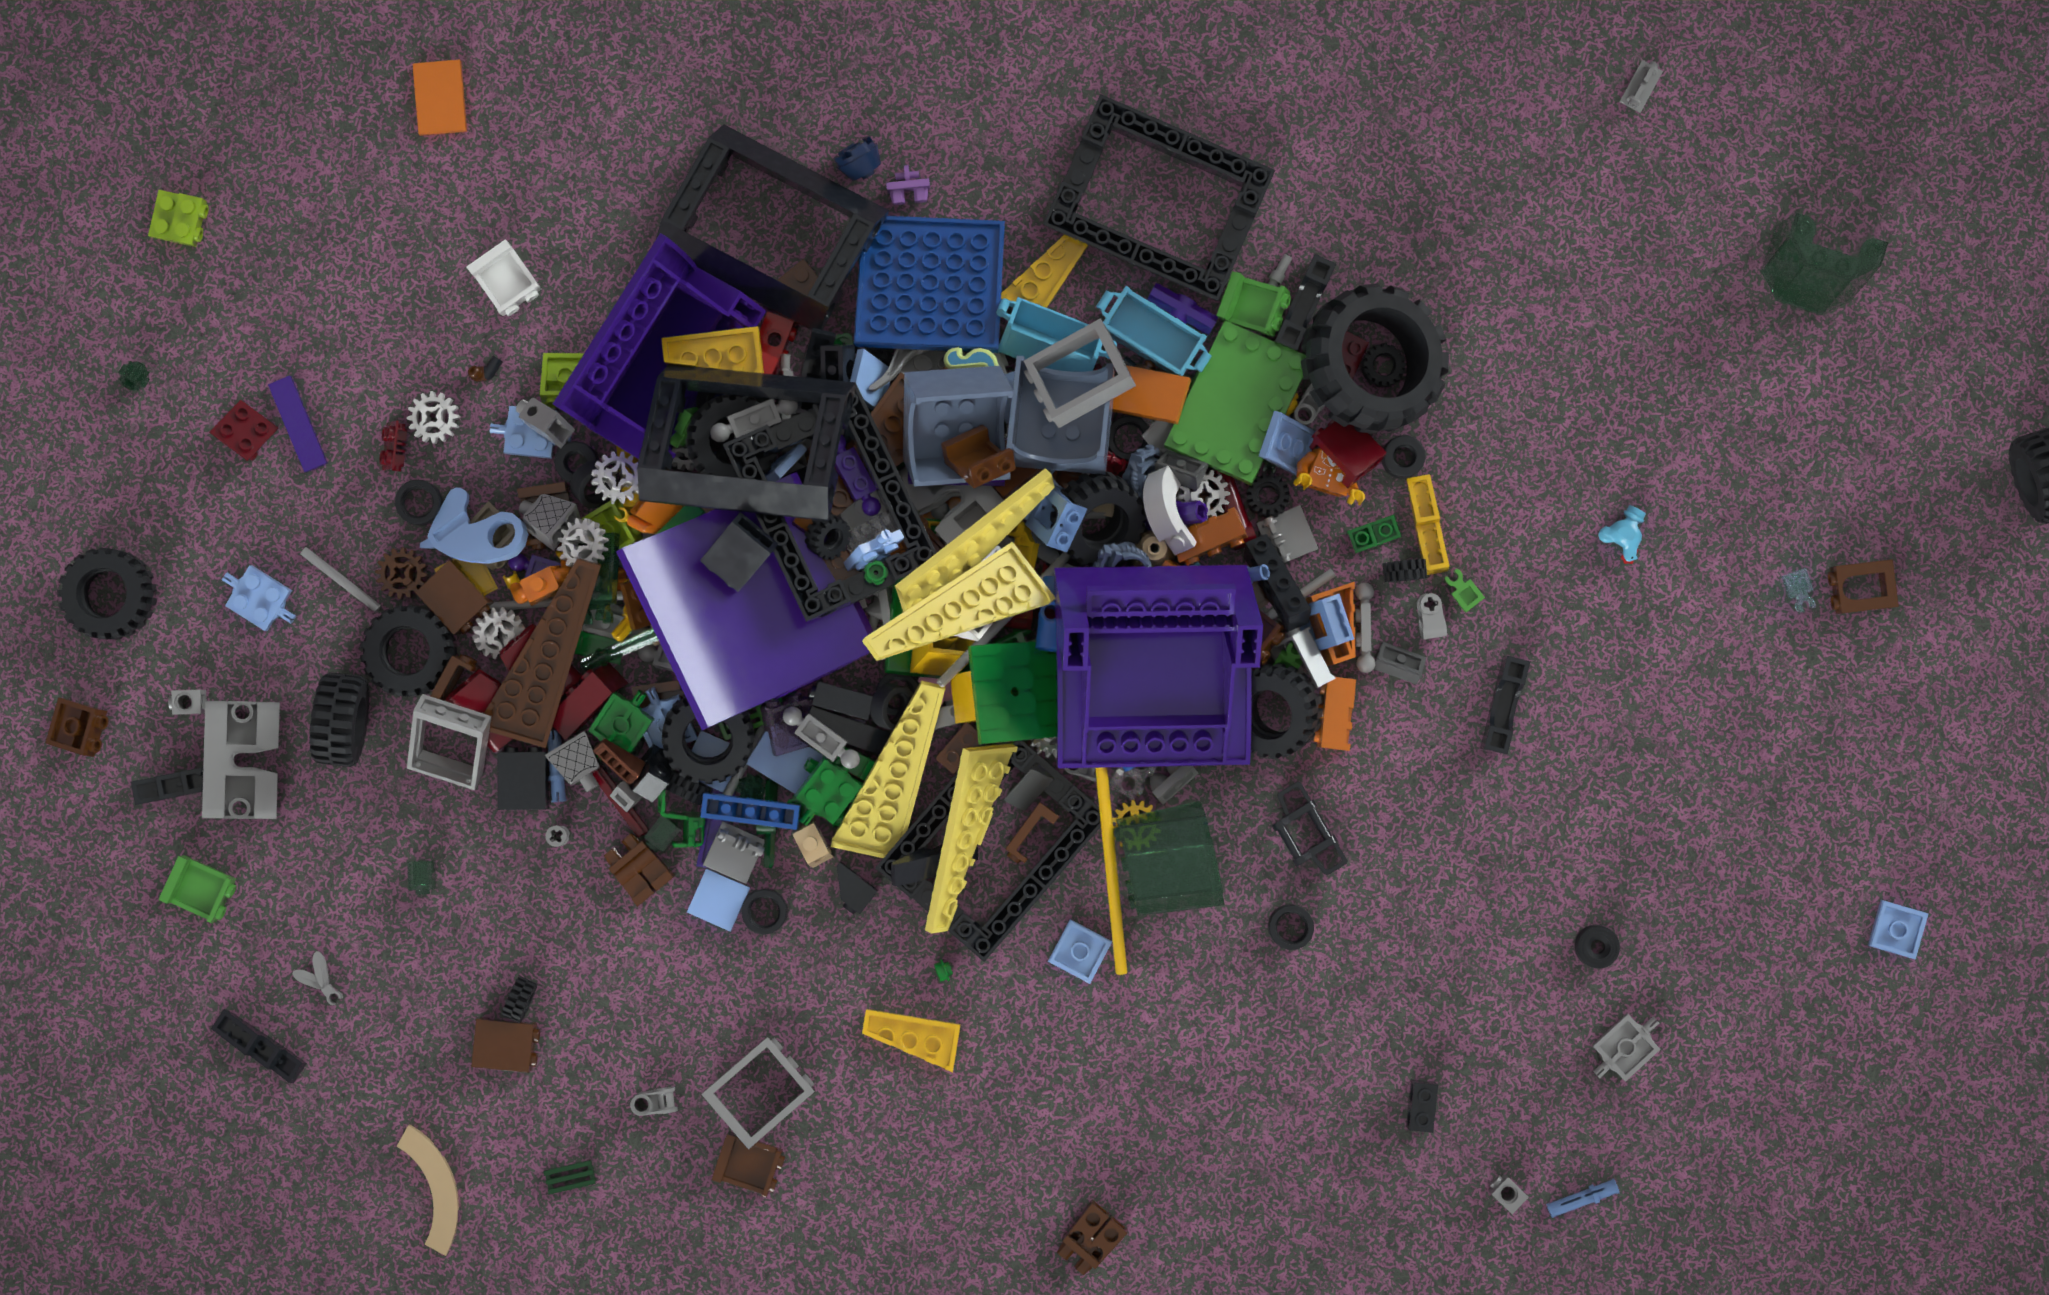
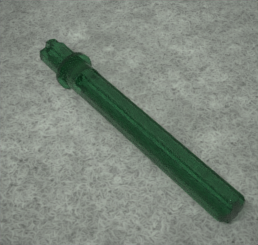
(619, 649)

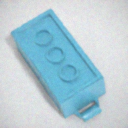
(1036, 328)
(1153, 332)

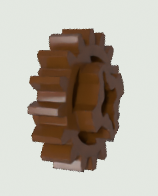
(394, 565)

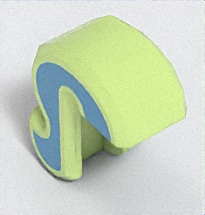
(976, 358)

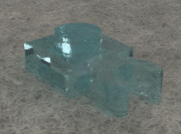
(1797, 585)

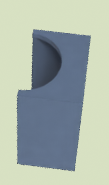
(944, 406)
(1040, 443)

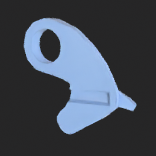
(472, 542)

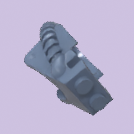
(1140, 462)
(1113, 553)

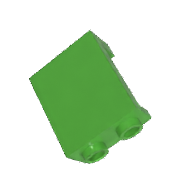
(1254, 304)
(198, 888)

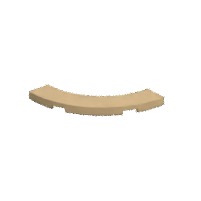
(441, 1184)

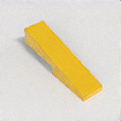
(1427, 524)

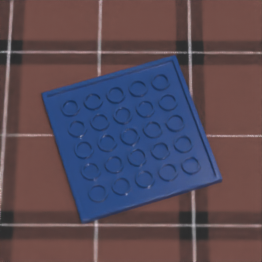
(931, 285)

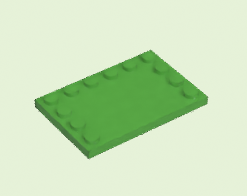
(1235, 402)

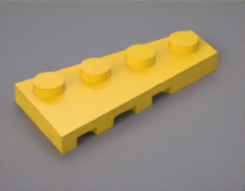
(1047, 274)
(717, 350)
(917, 1036)

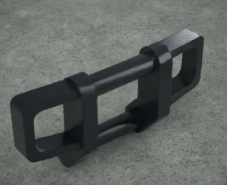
(1328, 838)

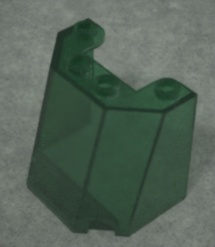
(1814, 275)
(1169, 860)

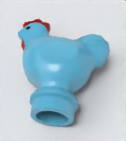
(1625, 533)

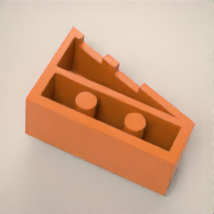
(1214, 535)
(1345, 650)
(1337, 714)

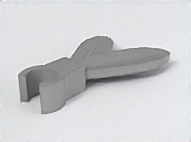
(320, 979)

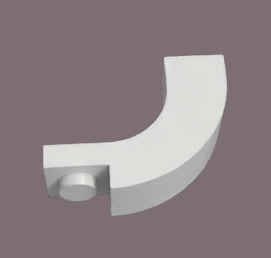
(1162, 513)

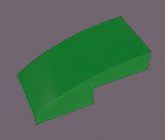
(1374, 533)

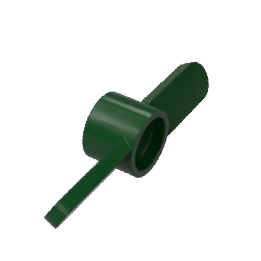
(769, 832)

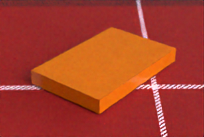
(439, 97)
(1155, 396)

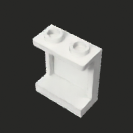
(504, 278)

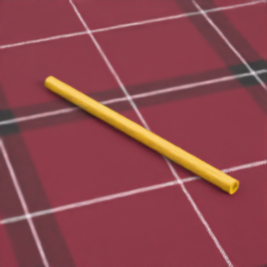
(1111, 870)

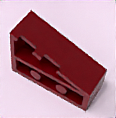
(586, 699)

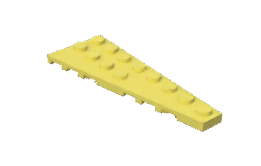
(974, 543)
(982, 595)
(889, 792)
(968, 820)

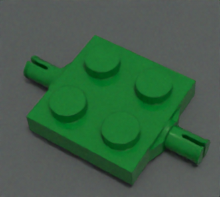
(622, 721)
(827, 792)

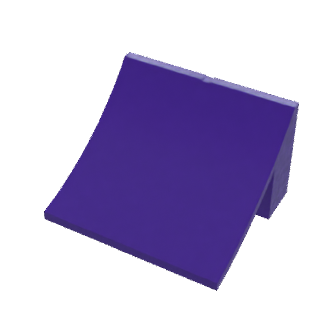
(620, 368)
(731, 644)
(1155, 665)

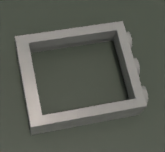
(1090, 399)
(454, 718)
(788, 1063)

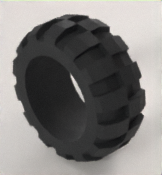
(1417, 336)

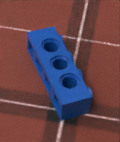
(750, 811)

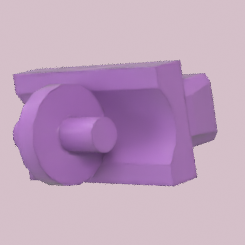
(919, 186)

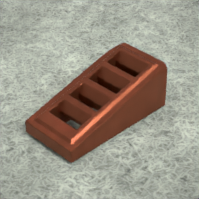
(619, 760)

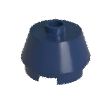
(859, 159)

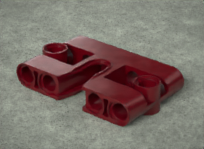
(481, 687)

